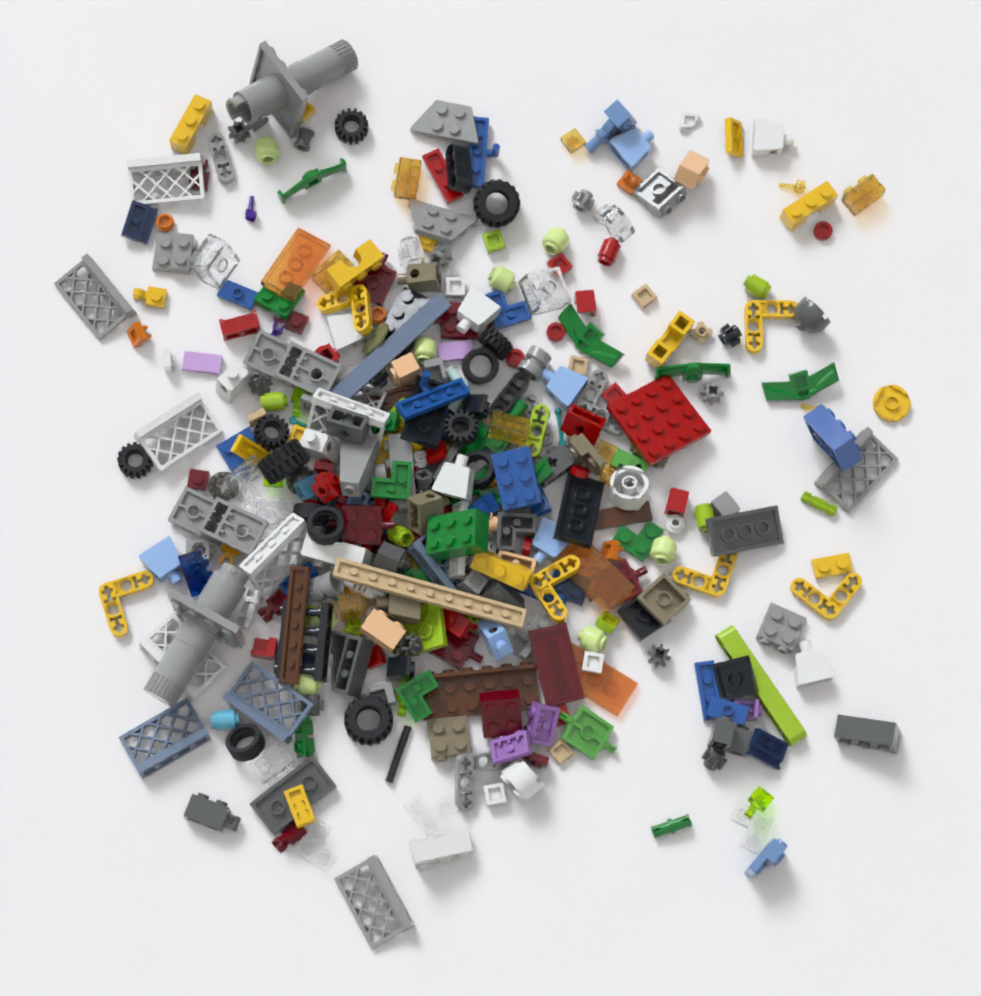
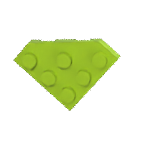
(430, 628)

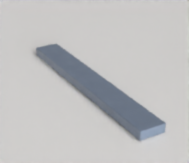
(392, 347)

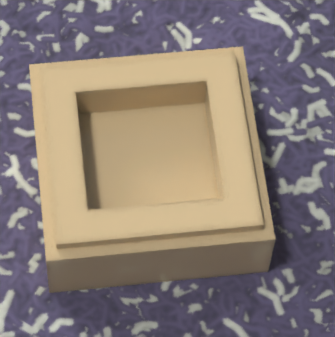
(644, 296)
(578, 364)
(254, 417)
(561, 752)

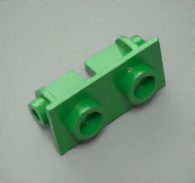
(302, 744)

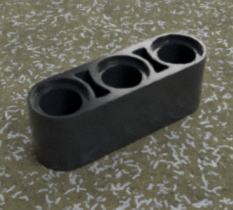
(458, 169)
(510, 388)

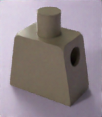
(421, 277)
(423, 506)
(400, 608)

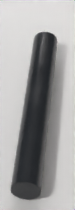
(398, 754)

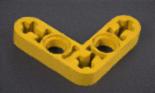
(352, 301)
(761, 314)
(709, 581)
(547, 587)
(118, 593)
(831, 601)

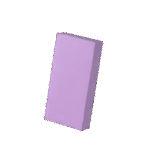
(454, 350)
(202, 362)

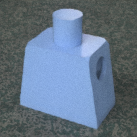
(631, 147)
(564, 386)
(545, 544)
(163, 561)
(497, 642)

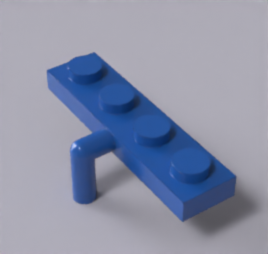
(479, 153)
(431, 398)

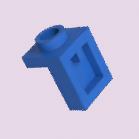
(486, 504)

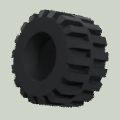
(506, 190)
(283, 461)
(368, 703)

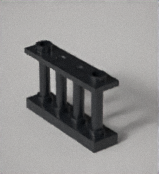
(321, 651)

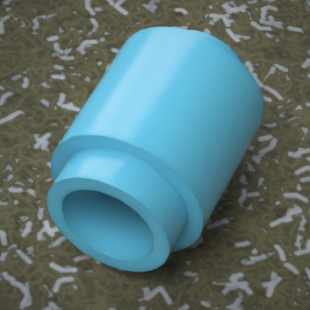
(224, 719)

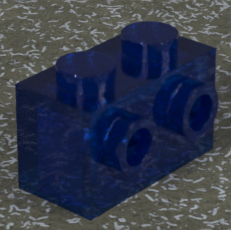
(195, 571)

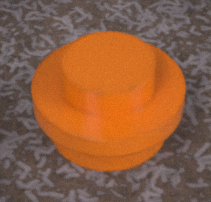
(165, 222)
(378, 315)

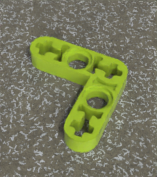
(537, 441)

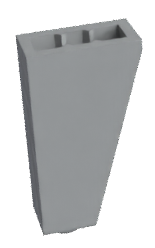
(357, 464)

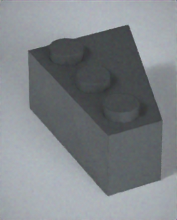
(350, 663)
(867, 733)

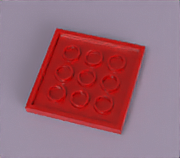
(658, 420)

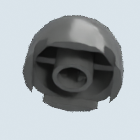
(809, 317)

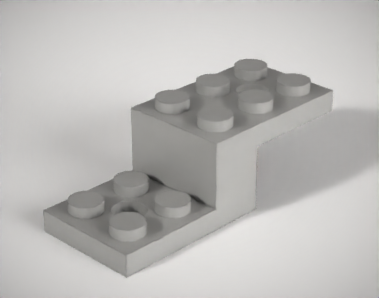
(291, 363)
(218, 521)

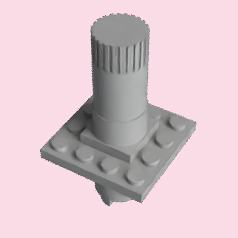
(284, 88)
(202, 625)

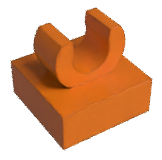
(629, 182)
(137, 334)
(611, 549)

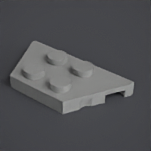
(448, 122)
(438, 222)

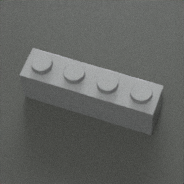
(400, 451)

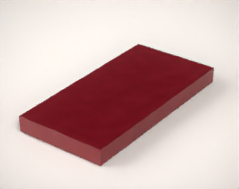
(556, 664)

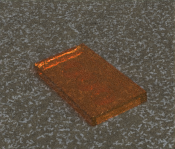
(295, 264)
(598, 577)
(608, 689)

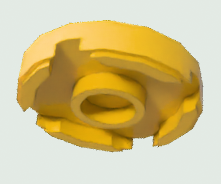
(891, 403)

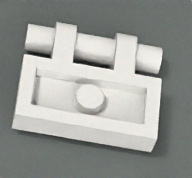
(248, 616)

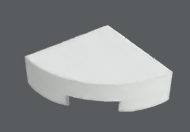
(688, 120)

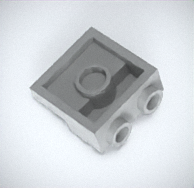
(660, 193)
(174, 253)
(780, 628)

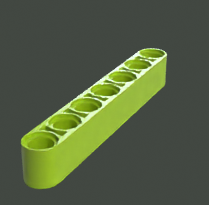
(768, 695)

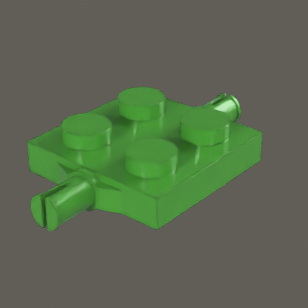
(587, 732)

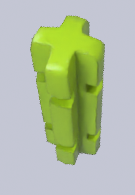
(818, 503)

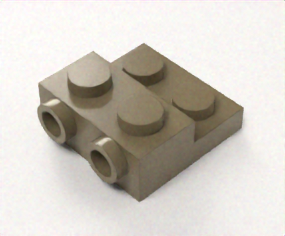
(584, 452)
(664, 599)
(448, 737)

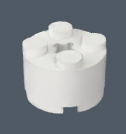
(629, 488)
(522, 779)

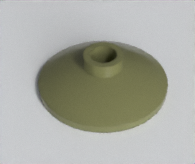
(375, 338)

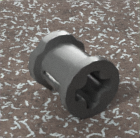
(304, 139)
(423, 481)

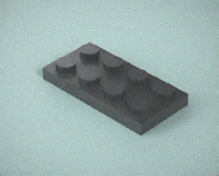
(744, 530)
(272, 804)

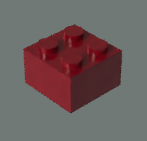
(500, 713)

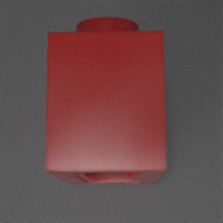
(582, 421)

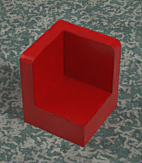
(585, 302)
(676, 502)
(264, 648)

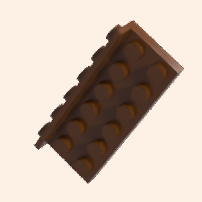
(460, 690)

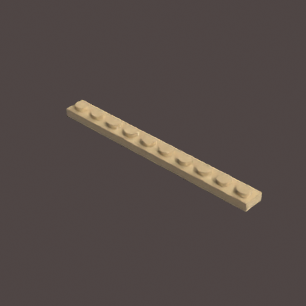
(429, 593)

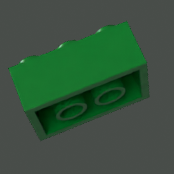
(457, 534)

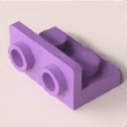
(542, 723)
(511, 747)

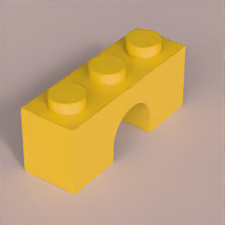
(186, 130)
(815, 200)
(342, 276)
(670, 341)
(499, 569)

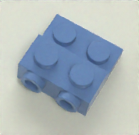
(770, 855)

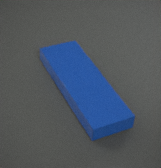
(706, 685)

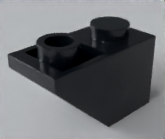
(477, 405)
(400, 668)

